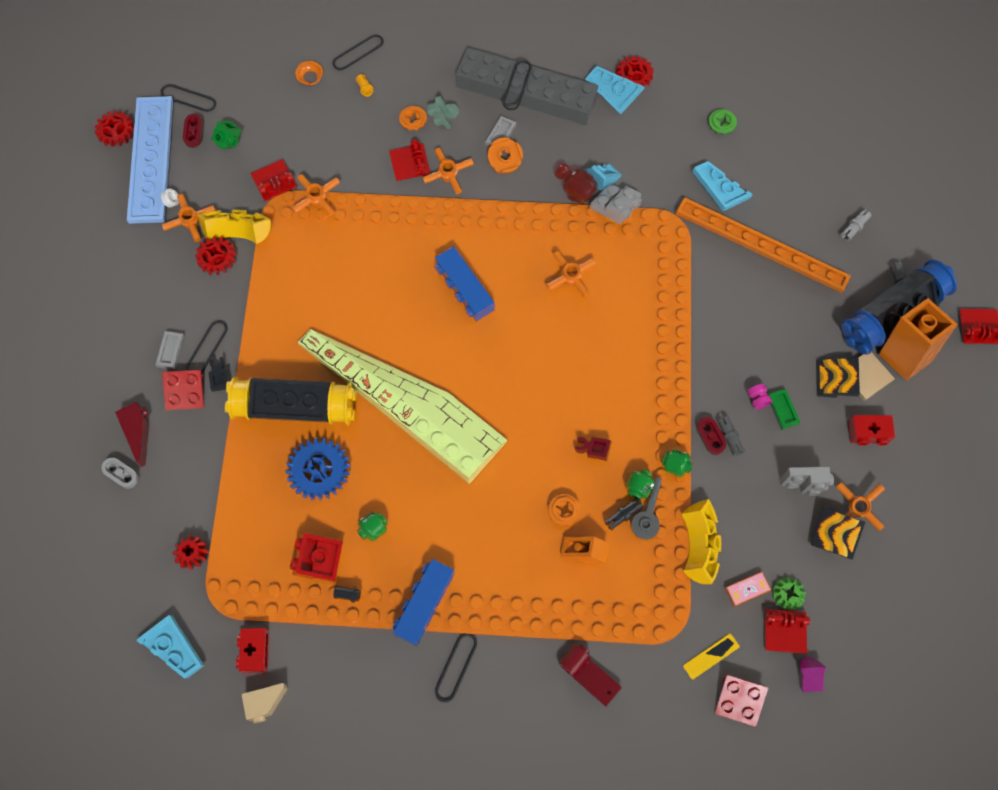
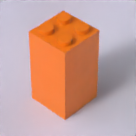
(917, 339)

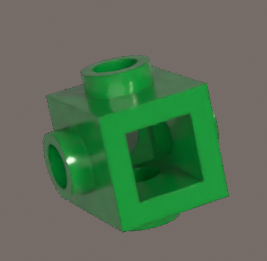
(226, 134)

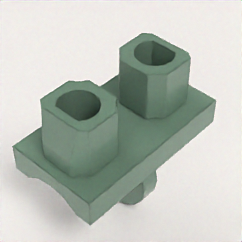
(442, 112)

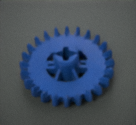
(307, 454)

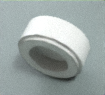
(169, 198)

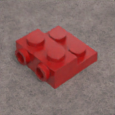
(316, 557)

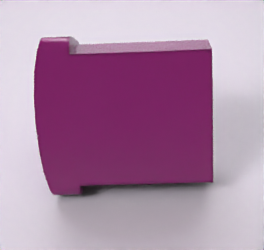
(812, 675)

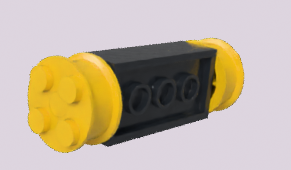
(290, 400)

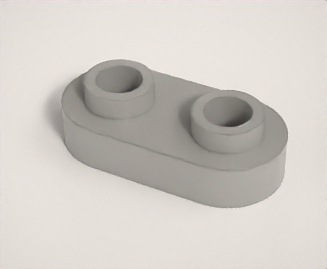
(120, 474)

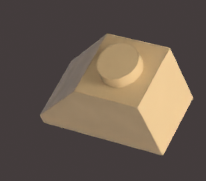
(262, 702)

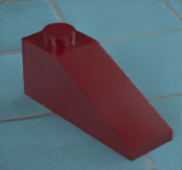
(136, 430)

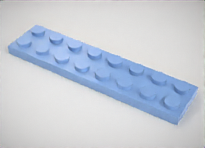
(150, 159)

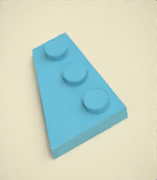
(614, 88)
(721, 189)
(172, 646)

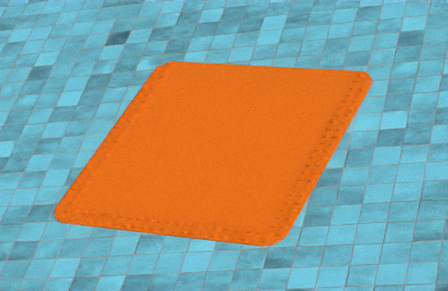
(531, 370)

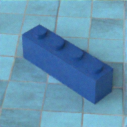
(464, 283)
(423, 603)

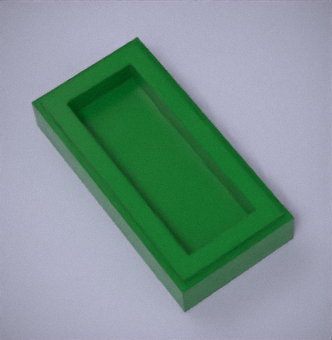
(784, 409)

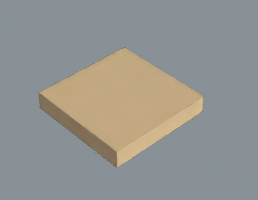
(872, 376)

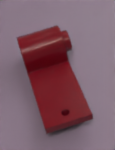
(589, 675)

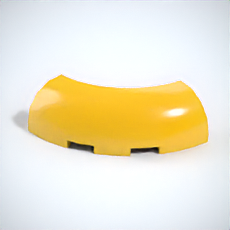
(235, 224)
(704, 542)

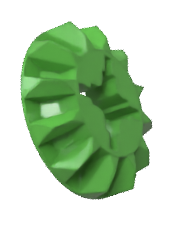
(717, 116)
(780, 595)

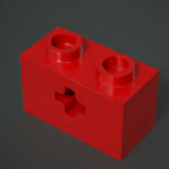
(879, 424)
(258, 660)

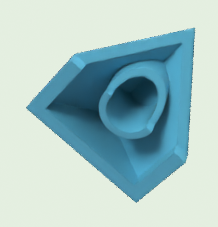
(603, 175)

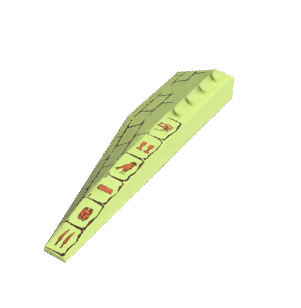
(417, 407)

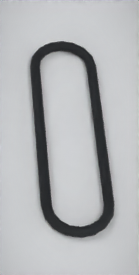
(374, 35)
(515, 67)
(206, 110)
(201, 342)
(463, 672)

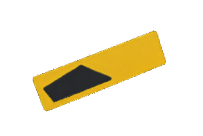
(711, 656)

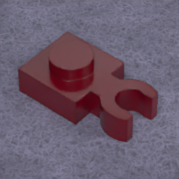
(596, 448)

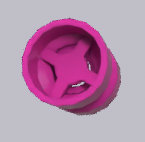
(759, 396)

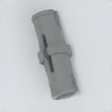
(856, 225)

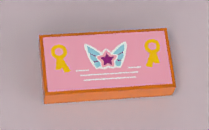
(748, 589)

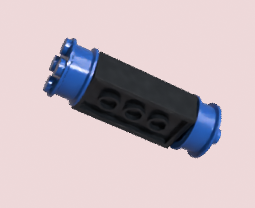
(878, 318)

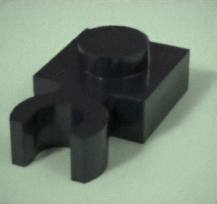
(218, 377)

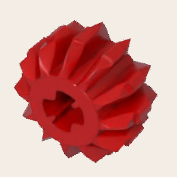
(185, 547)

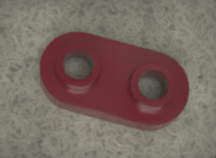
(192, 132)
(712, 436)

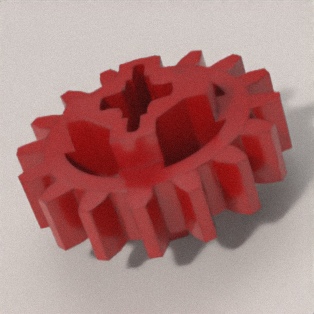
(635, 70)
(114, 128)
(215, 255)

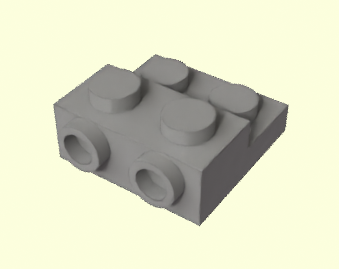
(616, 202)
(810, 479)

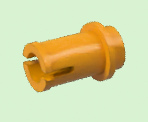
(365, 88)

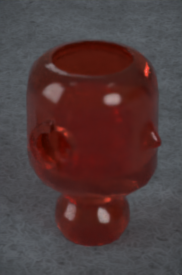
(577, 183)

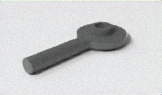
(646, 524)

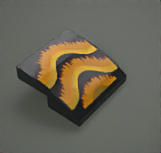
(838, 377)
(838, 533)

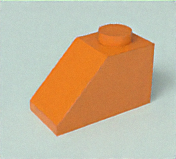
(585, 549)

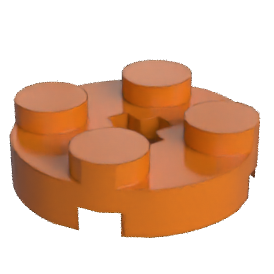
(509, 147)

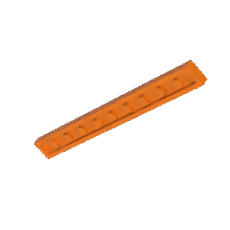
(763, 245)

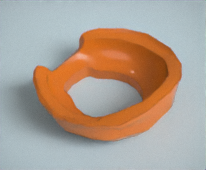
(308, 66)

